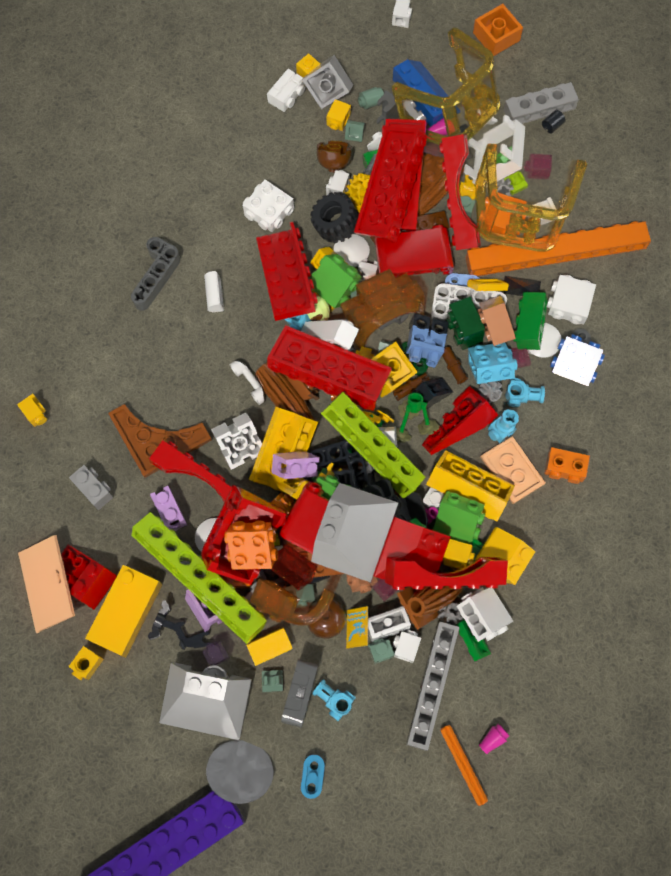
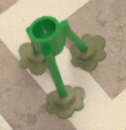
(410, 409)

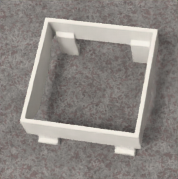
(495, 136)

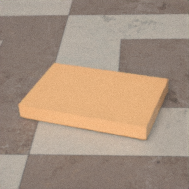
(513, 466)

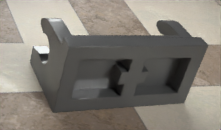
(389, 108)

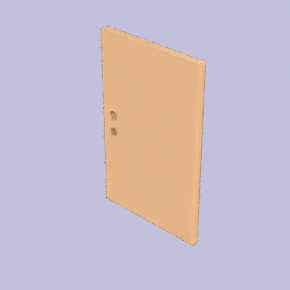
(46, 584)

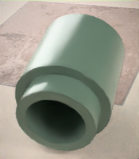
(370, 97)

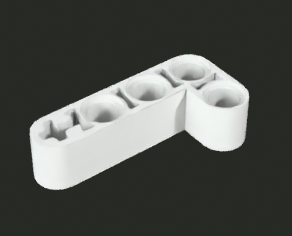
(452, 292)

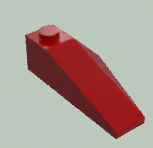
(466, 418)

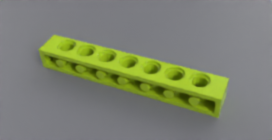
(199, 587)

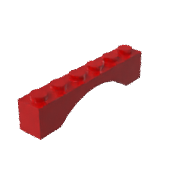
(455, 153)
(170, 460)
(487, 571)

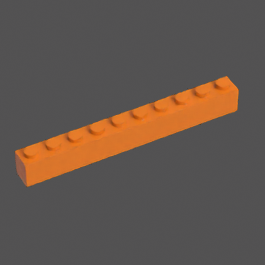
(568, 248)

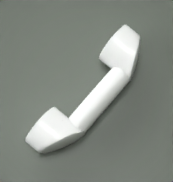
(239, 368)

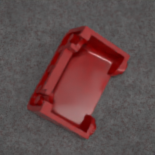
(416, 253)
(244, 507)
(305, 517)

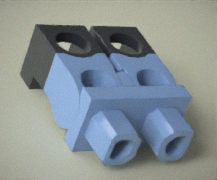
(426, 340)

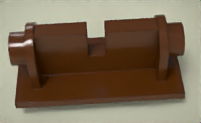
(430, 220)

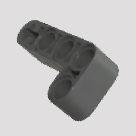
(143, 295)

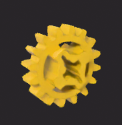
(357, 189)

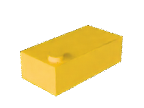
(471, 482)
(124, 611)

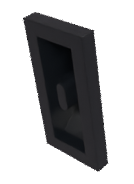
(518, 286)

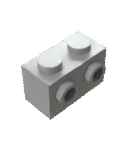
(94, 491)

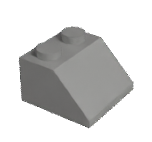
(328, 82)

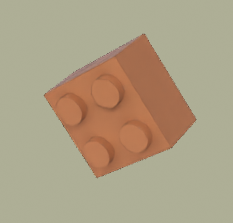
(498, 325)

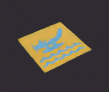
(357, 627)

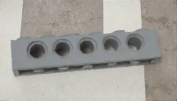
(432, 686)

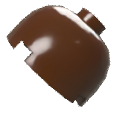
(334, 155)
(331, 623)

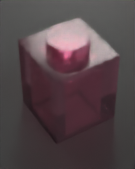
(538, 166)

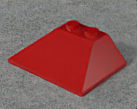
(413, 542)

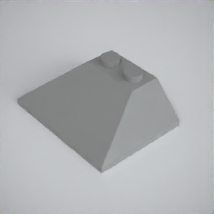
(353, 532)
(205, 702)

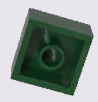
(465, 323)

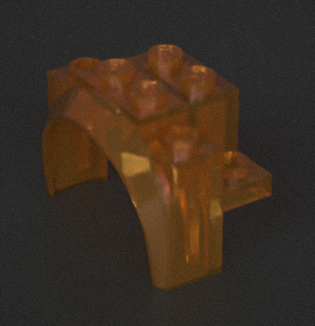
(380, 301)

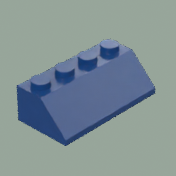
(415, 75)

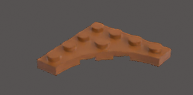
(144, 440)

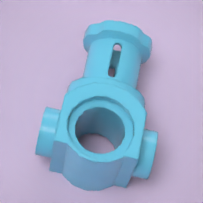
(525, 393)
(503, 426)
(334, 697)

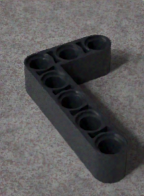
(352, 459)

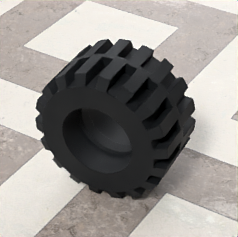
(326, 209)

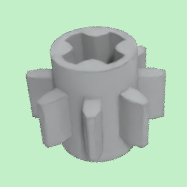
(506, 186)
(491, 391)
(450, 614)

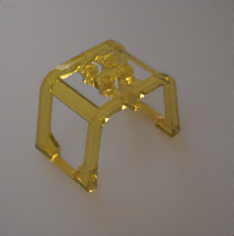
(448, 103)
(516, 224)

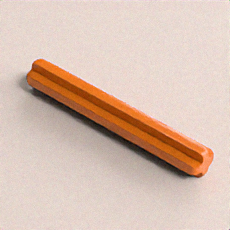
(464, 765)

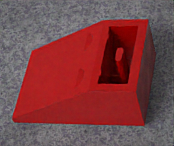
(85, 577)

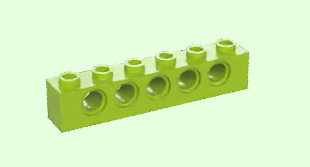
(373, 445)

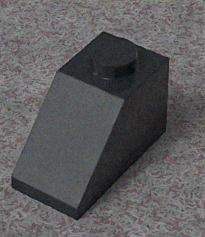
(433, 391)

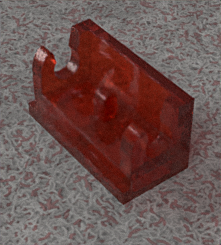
(294, 567)

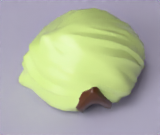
(322, 310)

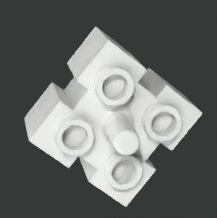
(237, 440)

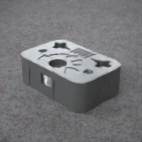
(299, 693)

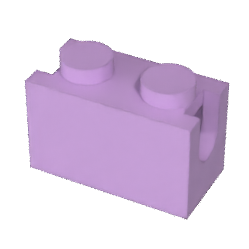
(298, 465)
(168, 509)
(201, 611)

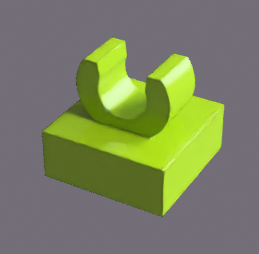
(518, 182)

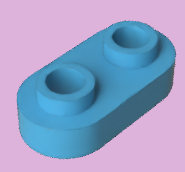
(312, 776)

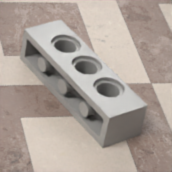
(556, 98)

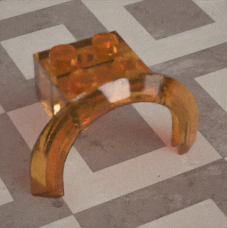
(281, 603)

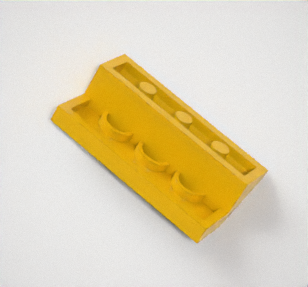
(285, 434)

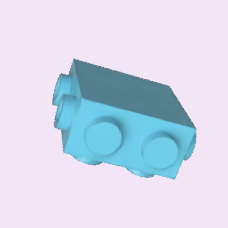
(491, 363)

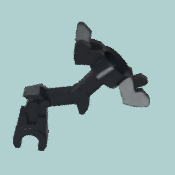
(194, 641)

